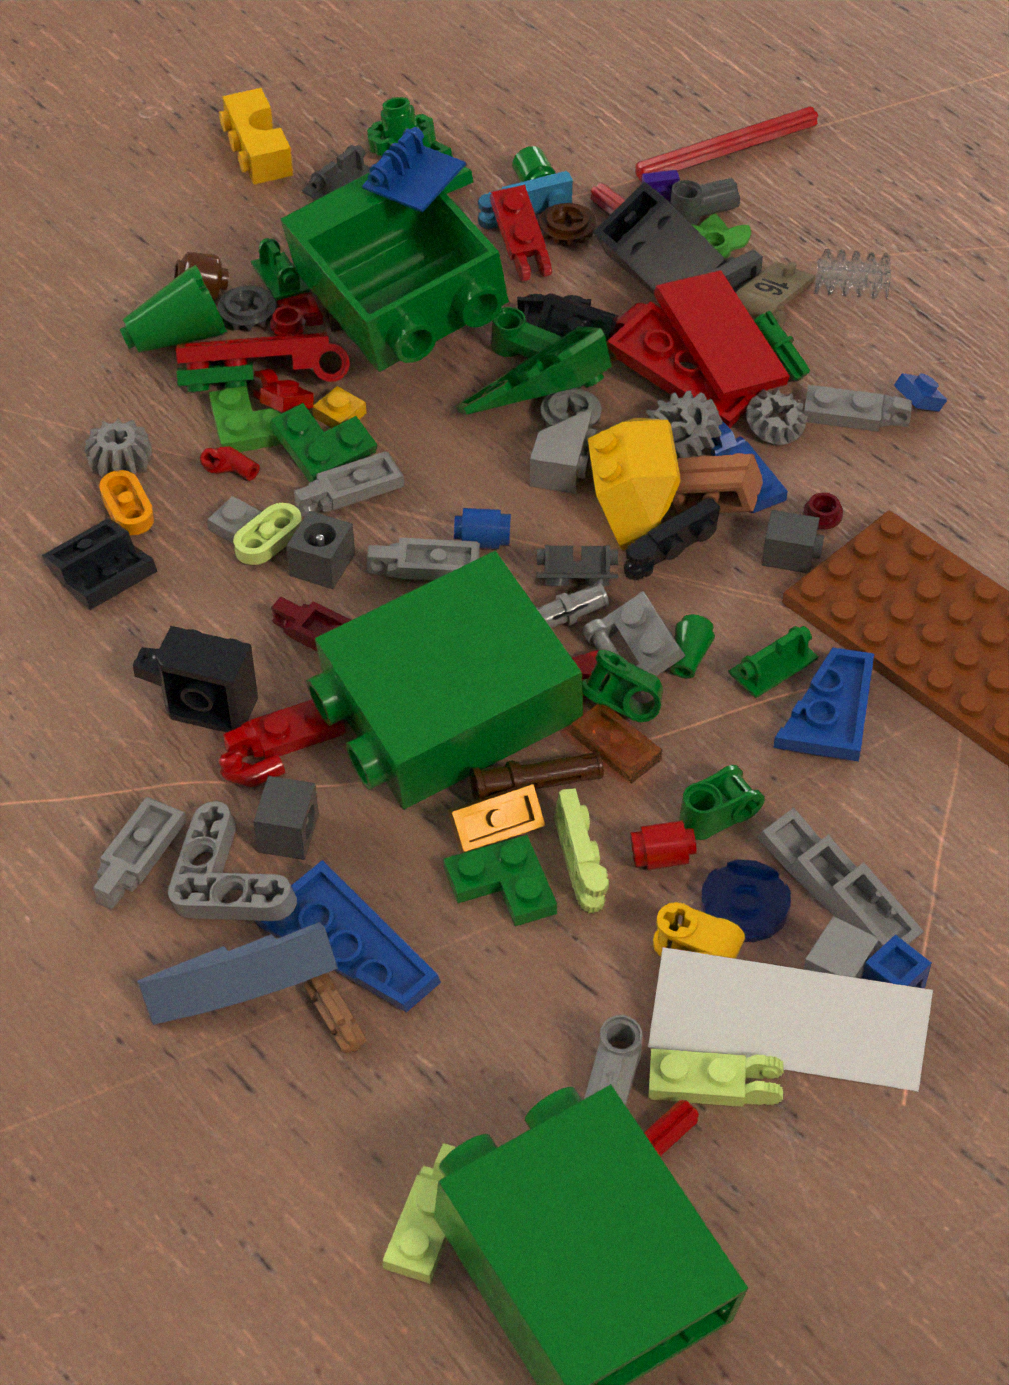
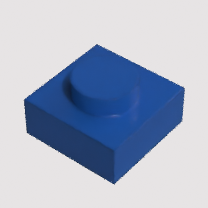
(922, 391)

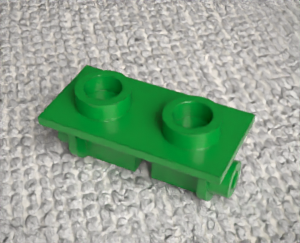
(278, 271)
(775, 662)

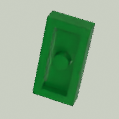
(200, 378)

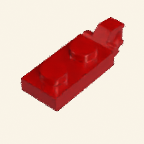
(282, 732)

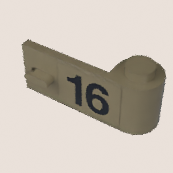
(773, 290)

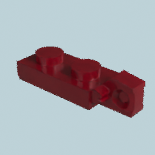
(305, 622)

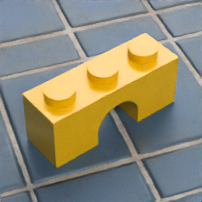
(250, 130)

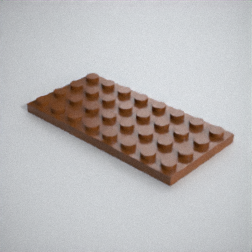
(925, 618)

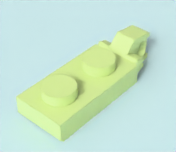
(418, 1237)

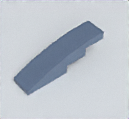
(237, 975)

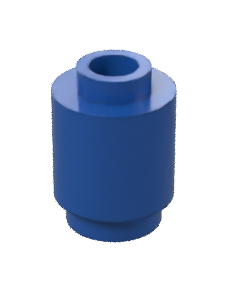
(484, 526)

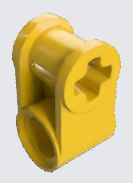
(697, 933)

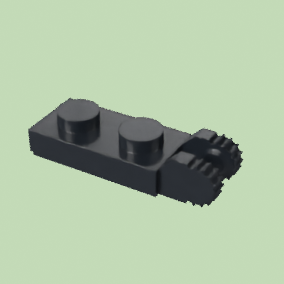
(671, 538)

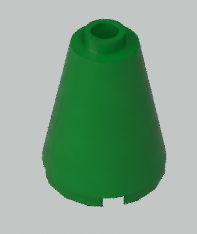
(174, 315)

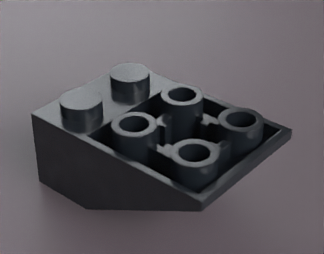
(655, 241)

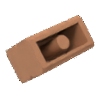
(727, 479)

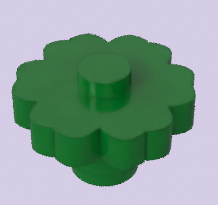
(395, 119)

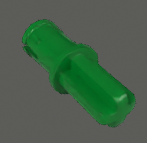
(782, 346)

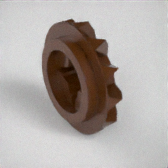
(579, 217)

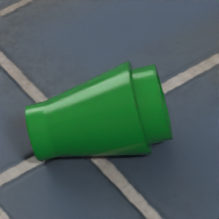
(694, 637)

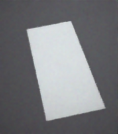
(799, 1015)

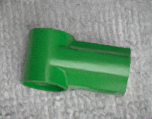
(515, 336)

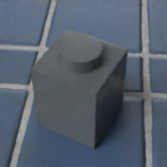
(792, 542)

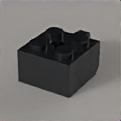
(202, 678)

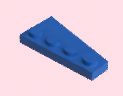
(360, 940)

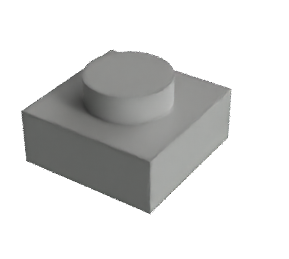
(231, 518)

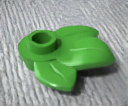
(722, 237)

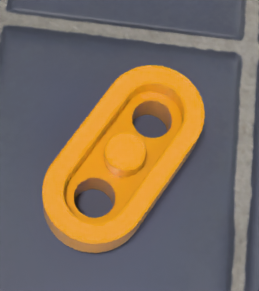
(126, 501)

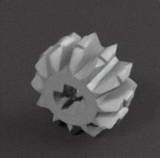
(118, 448)

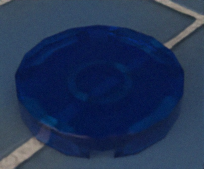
(749, 897)

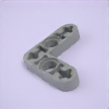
(214, 884)

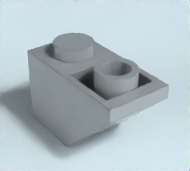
(561, 454)

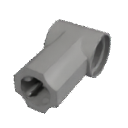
(613, 1064)

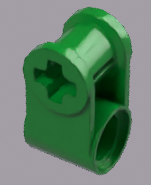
(620, 685)
(719, 802)

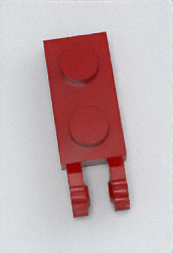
(520, 230)

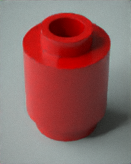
(663, 845)

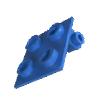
(412, 172)

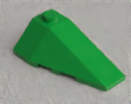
(566, 364)

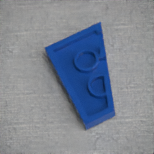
(833, 709)

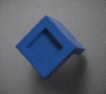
(898, 964)

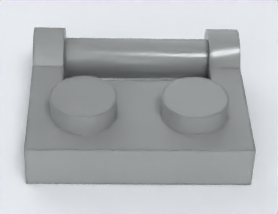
(642, 631)

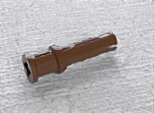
(541, 774)

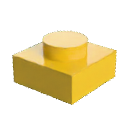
(338, 407)

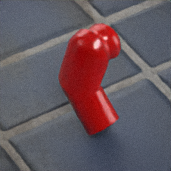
(227, 460)

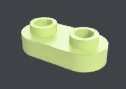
(266, 533)

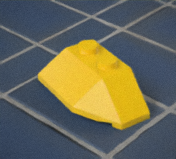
(634, 475)

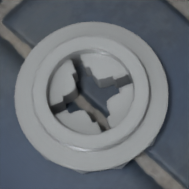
(579, 400)
(774, 429)

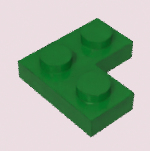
(320, 450)
(505, 868)

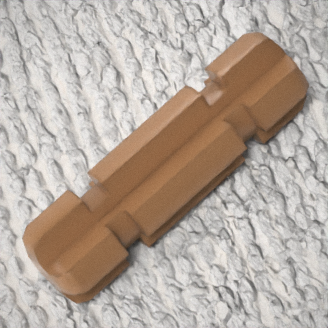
(335, 1013)

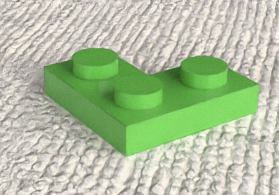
(237, 422)

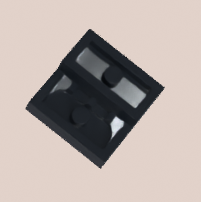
(99, 563)

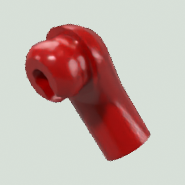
(249, 774)

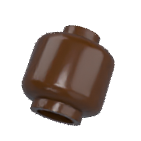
(210, 268)

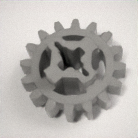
(692, 422)

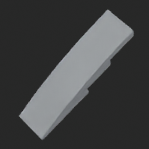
(835, 881)

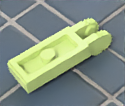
(580, 853)
(713, 1078)

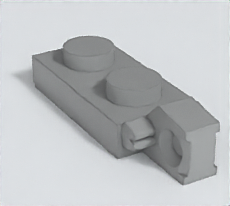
(855, 408)
(350, 484)
(420, 558)
(136, 850)

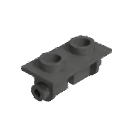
(335, 175)
(593, 565)

